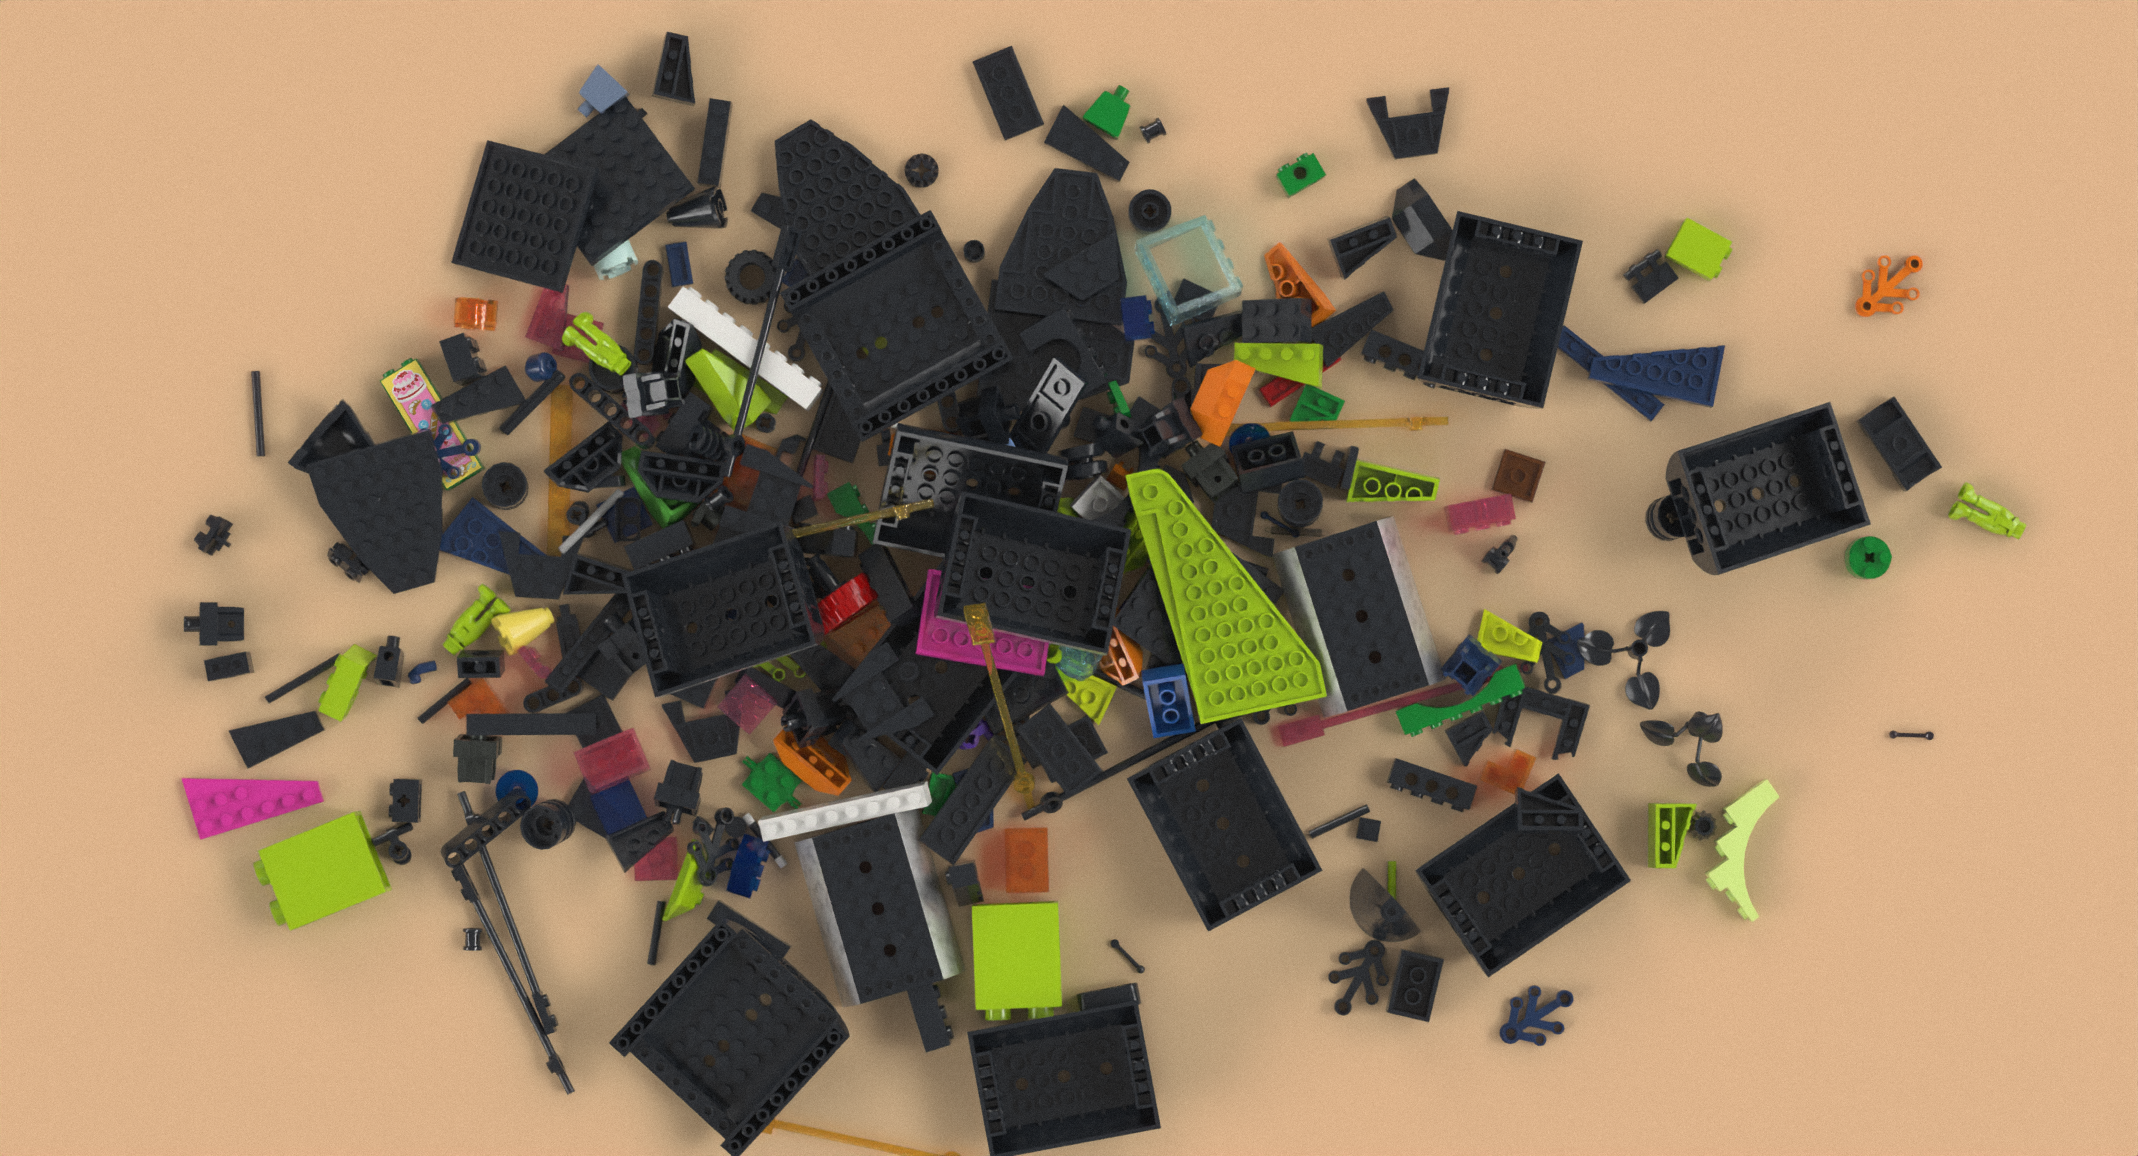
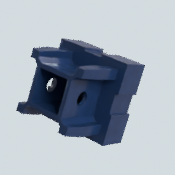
(1471, 665)

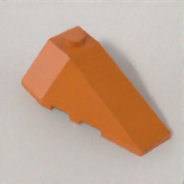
(1294, 282)

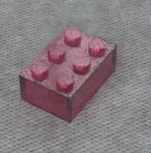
(1480, 514)
(612, 761)

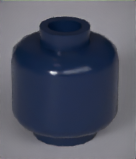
(540, 366)

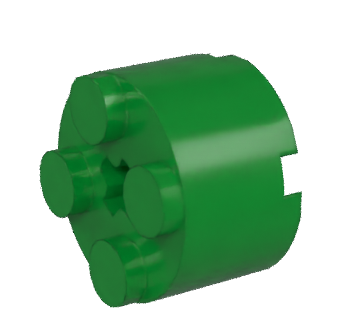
(1855, 557)

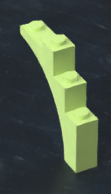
(1730, 872)

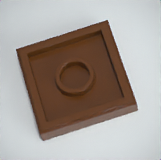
(1518, 475)

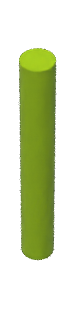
(1392, 878)

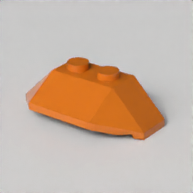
(1220, 398)
(1123, 658)
(816, 764)

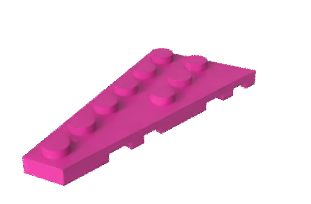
(235, 803)

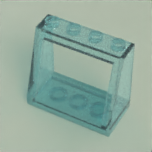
(1182, 312)

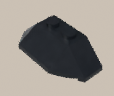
(1421, 221)
(673, 347)
(589, 461)
(680, 476)

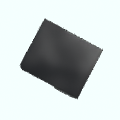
(804, 509)

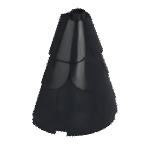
(334, 435)
(1378, 911)

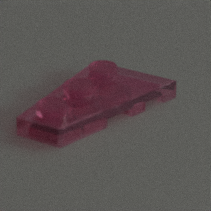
(550, 319)

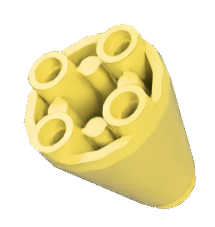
(521, 627)

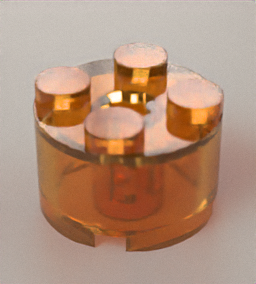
(475, 314)

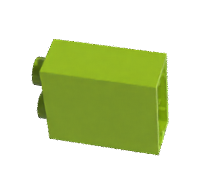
(322, 871)
(1017, 958)

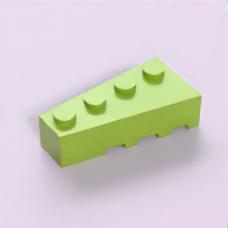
(1289, 361)
(1386, 483)

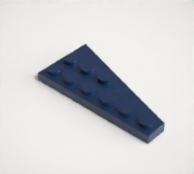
(1672, 374)
(477, 538)

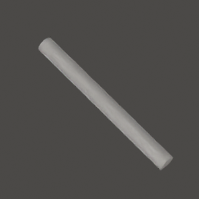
(571, 540)

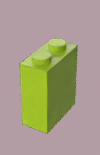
(1699, 249)

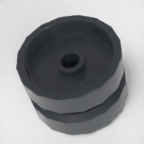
(611, 381)
(1084, 466)

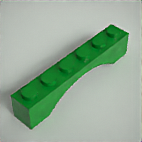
(846, 503)
(1418, 716)

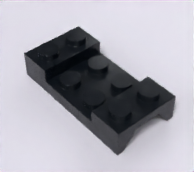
(1899, 443)

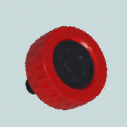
(841, 599)

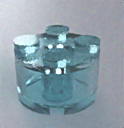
(1078, 663)

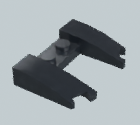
(1569, 710)

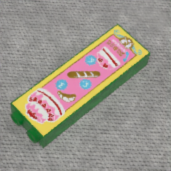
(413, 396)

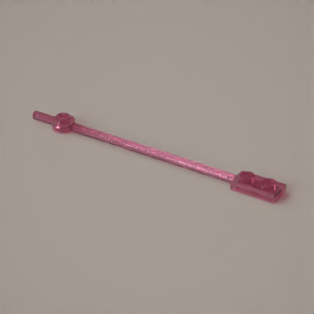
(1313, 727)

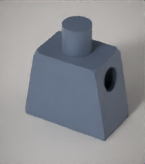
(600, 92)

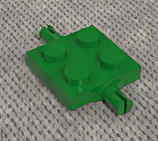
(771, 782)

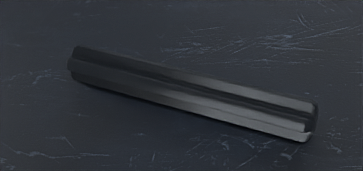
(532, 402)

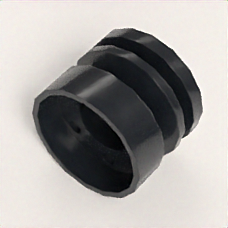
(499, 475)
(1297, 491)
(1659, 524)
(537, 824)

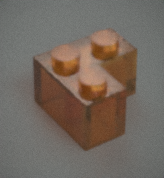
(480, 697)
(1512, 776)

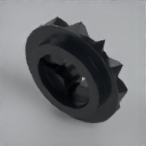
(914, 177)

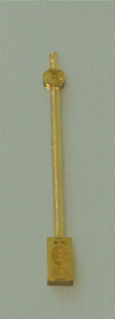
(1414, 423)
(901, 511)
(983, 634)
(849, 1139)

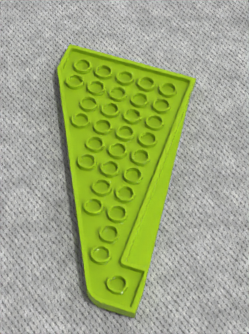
(1227, 630)

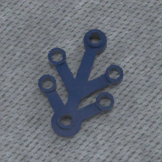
(440, 439)
(1533, 1018)

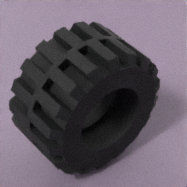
(735, 268)

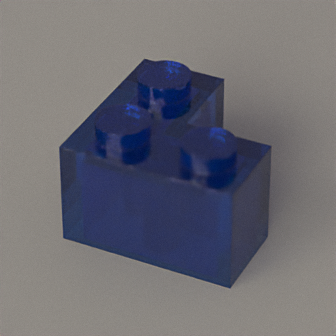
(1136, 318)
(748, 866)

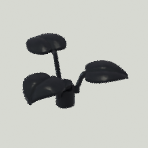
(1652, 628)
(1700, 725)

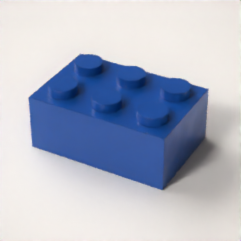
(1168, 700)

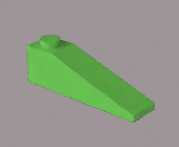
(664, 511)

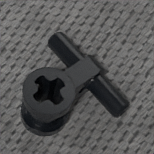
(579, 519)
(1497, 557)
(396, 845)

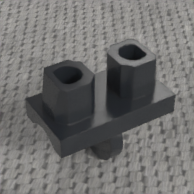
(216, 536)

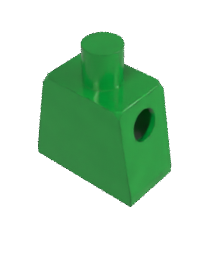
(1109, 112)

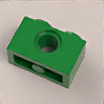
(1290, 183)

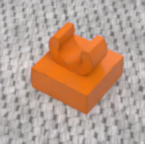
(1117, 476)

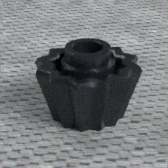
(1702, 825)

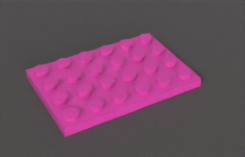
(953, 641)

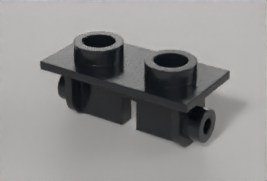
(340, 557)

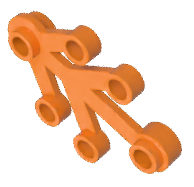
(1885, 288)

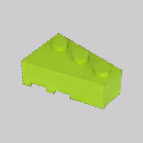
(345, 682)
(1667, 832)

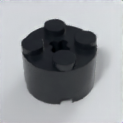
(1140, 203)

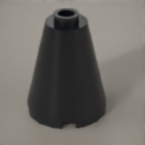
(700, 210)

